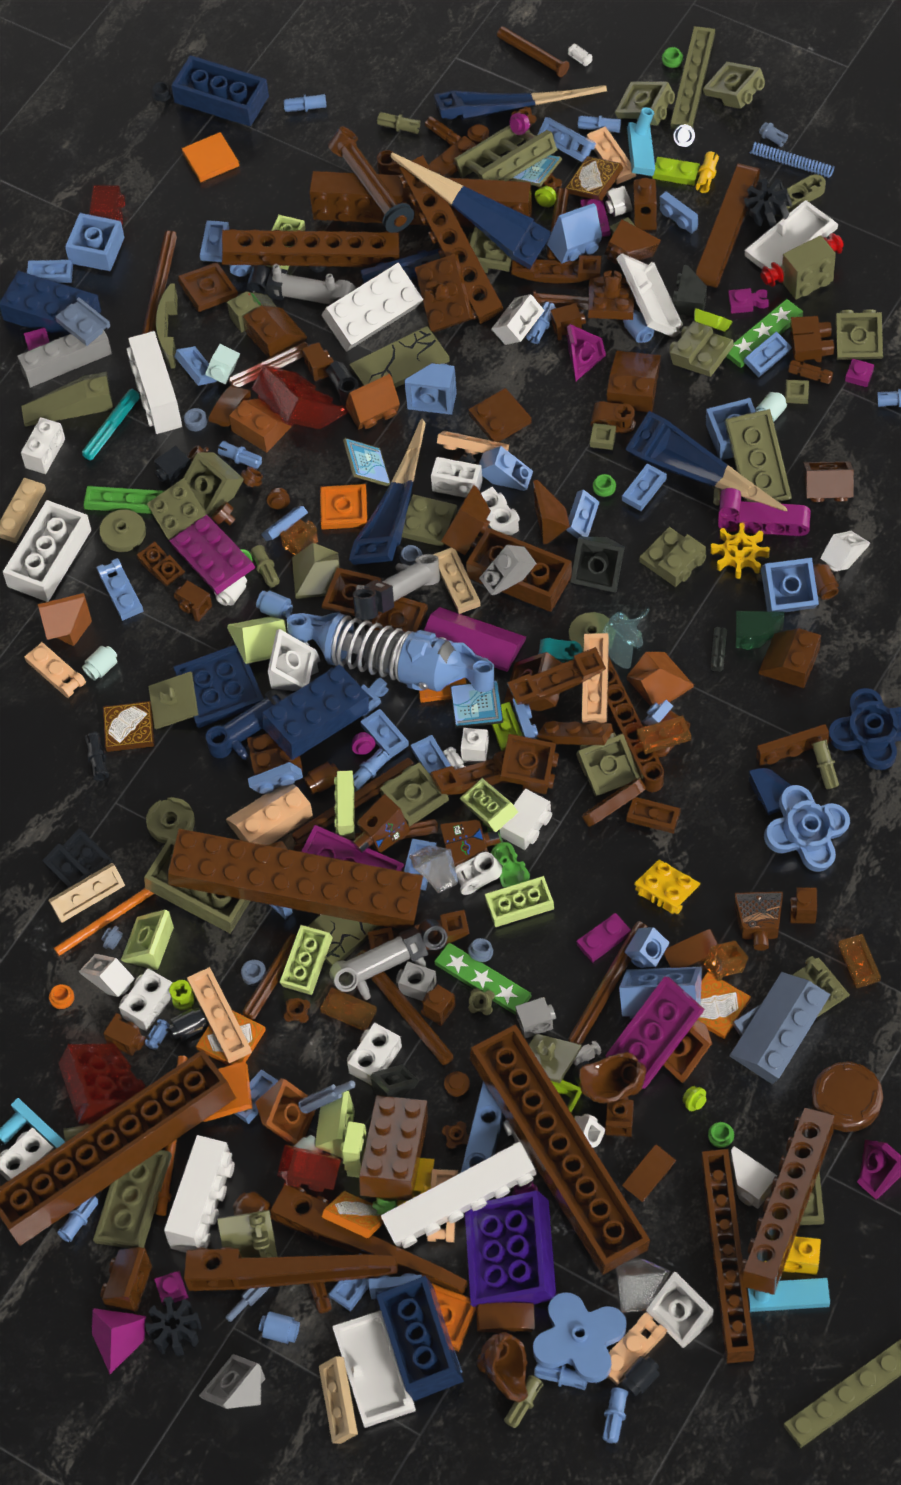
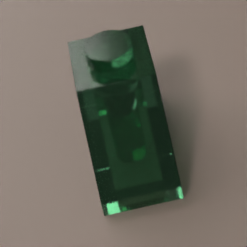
(757, 628)

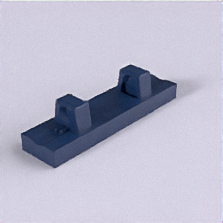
(408, 265)

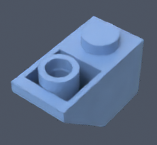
(505, 469)

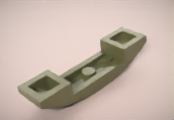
(166, 307)

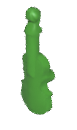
(512, 870)

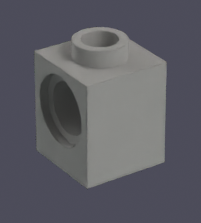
(415, 971)
(535, 1017)

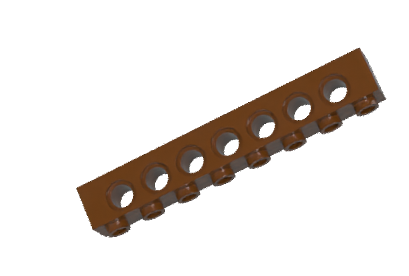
(308, 248)
(490, 305)
(788, 1201)
(727, 1256)

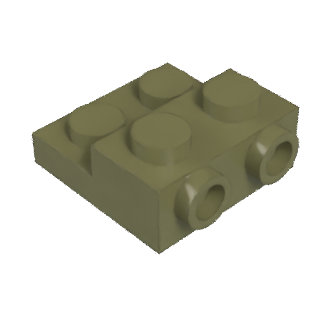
(735, 84)
(645, 94)
(488, 252)
(859, 335)
(700, 349)
(674, 556)
(608, 764)
(414, 793)

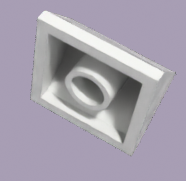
(290, 662)
(680, 1310)

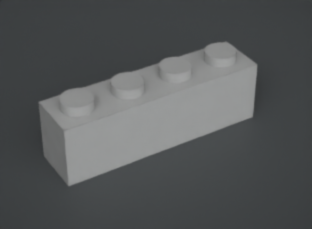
(61, 357)

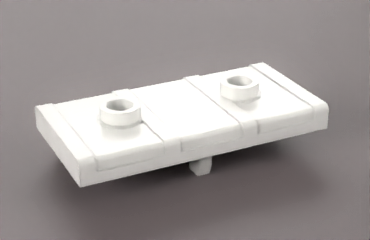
(800, 227)
(651, 295)
(373, 1369)

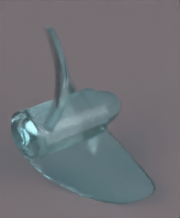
(623, 637)

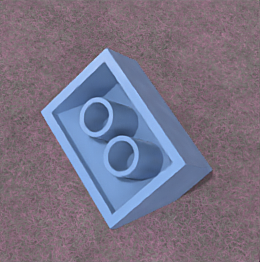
(640, 983)

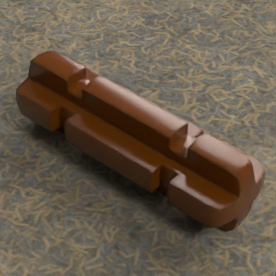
(441, 130)
(810, 371)
(320, 1296)

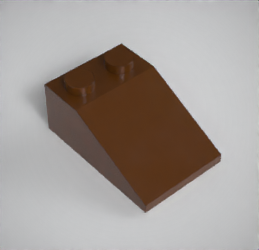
(634, 380)

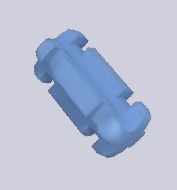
(157, 1034)

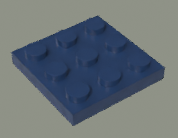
(221, 685)

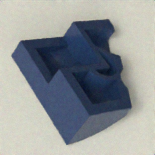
(768, 788)

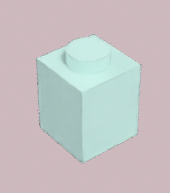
(222, 364)

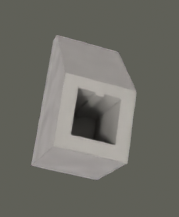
(507, 569)

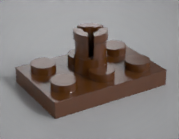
(444, 293)
(610, 297)

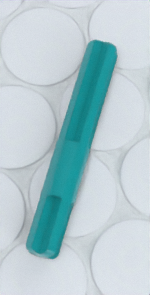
(110, 424)

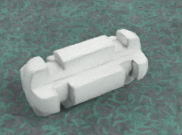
(580, 54)
(453, 758)
(587, 1053)

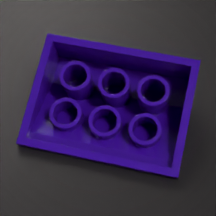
(511, 1250)

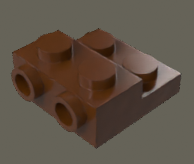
(267, 754)
(529, 763)

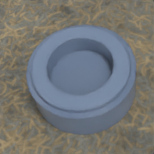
(195, 419)
(253, 972)

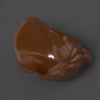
(612, 1078)
(505, 1365)

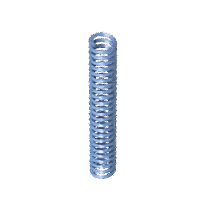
(793, 157)

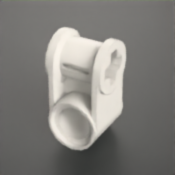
(474, 872)

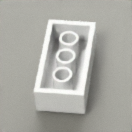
(372, 307)
(153, 383)
(47, 550)
(199, 1195)

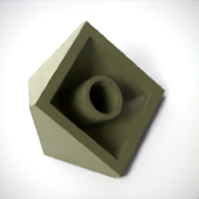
(314, 570)

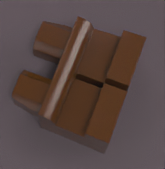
(806, 338)

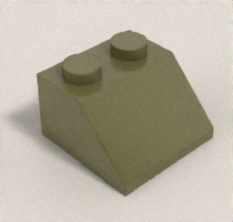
(212, 481)

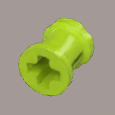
(181, 994)

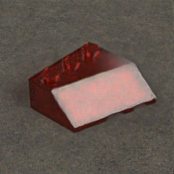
(296, 398)
(97, 1079)

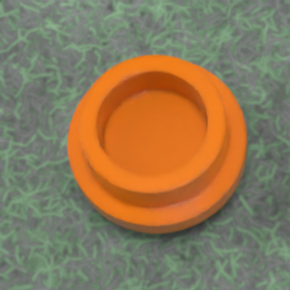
(61, 996)

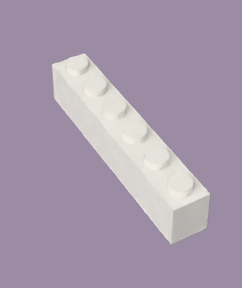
(459, 1194)

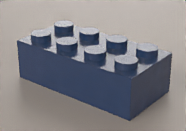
(220, 90)
(37, 301)
(315, 712)
(419, 1338)

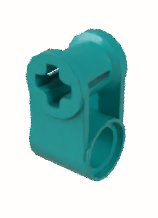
(560, 649)

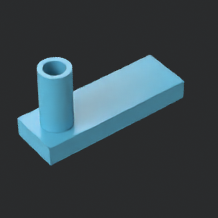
(641, 144)
(24, 1116)
(792, 1295)

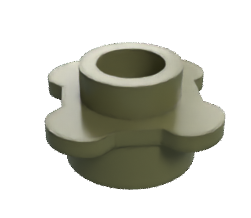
(474, 1001)

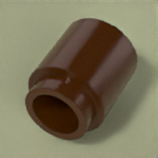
(825, 581)
(321, 778)

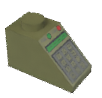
(244, 304)

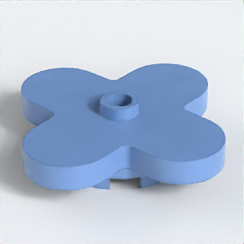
(807, 828)
(579, 1337)

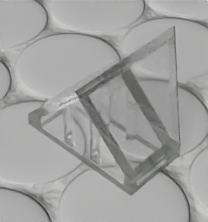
(436, 866)
(639, 1283)

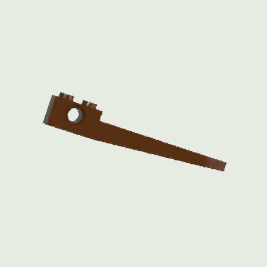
(327, 1232)
(250, 1273)

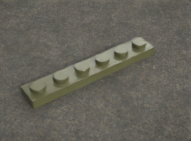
(693, 77)
(846, 1396)

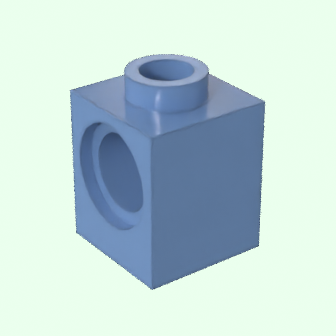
(646, 947)

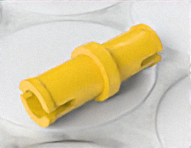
(707, 172)

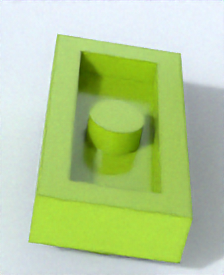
(676, 171)
(509, 726)

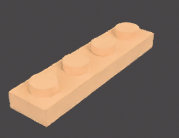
(596, 688)
(219, 1015)

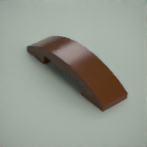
(554, 272)
(557, 679)
(461, 780)
(453, 923)

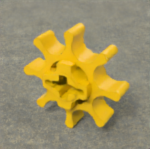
(740, 550)

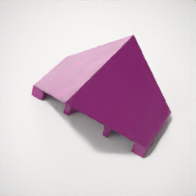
(584, 350)
(879, 1167)
(117, 1335)

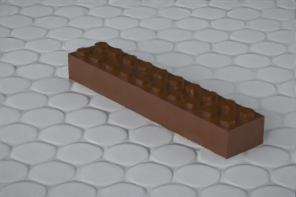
(345, 199)
(294, 880)
(112, 1146)
(559, 1149)

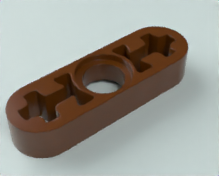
(613, 802)

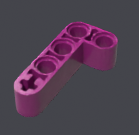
(761, 516)

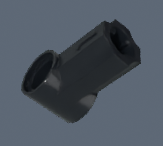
(341, 380)

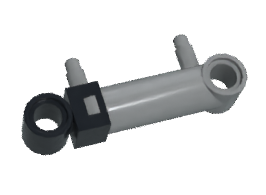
(280, 284)
(380, 596)
(407, 946)

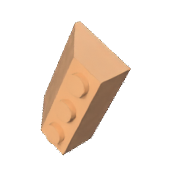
(271, 816)

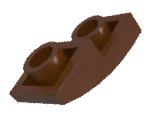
(227, 404)
(159, 564)
(690, 950)
(649, 1173)
(505, 1316)

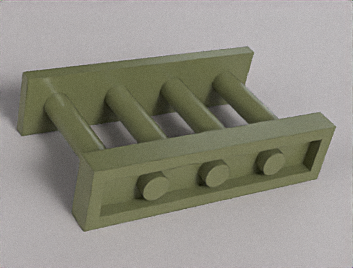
(511, 164)

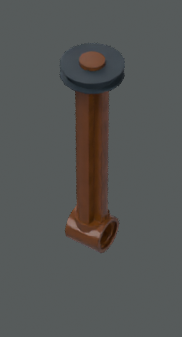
(396, 215)

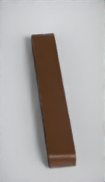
(727, 225)
(624, 708)

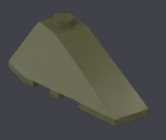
(78, 398)

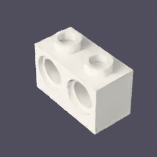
(517, 319)
(43, 445)
(455, 477)
(500, 513)
(152, 1002)
(379, 1056)
(19, 1153)

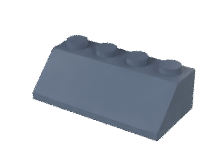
(779, 1026)

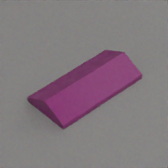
(482, 638)

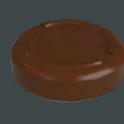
(849, 1094)

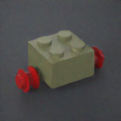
(806, 266)

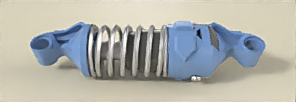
(409, 657)

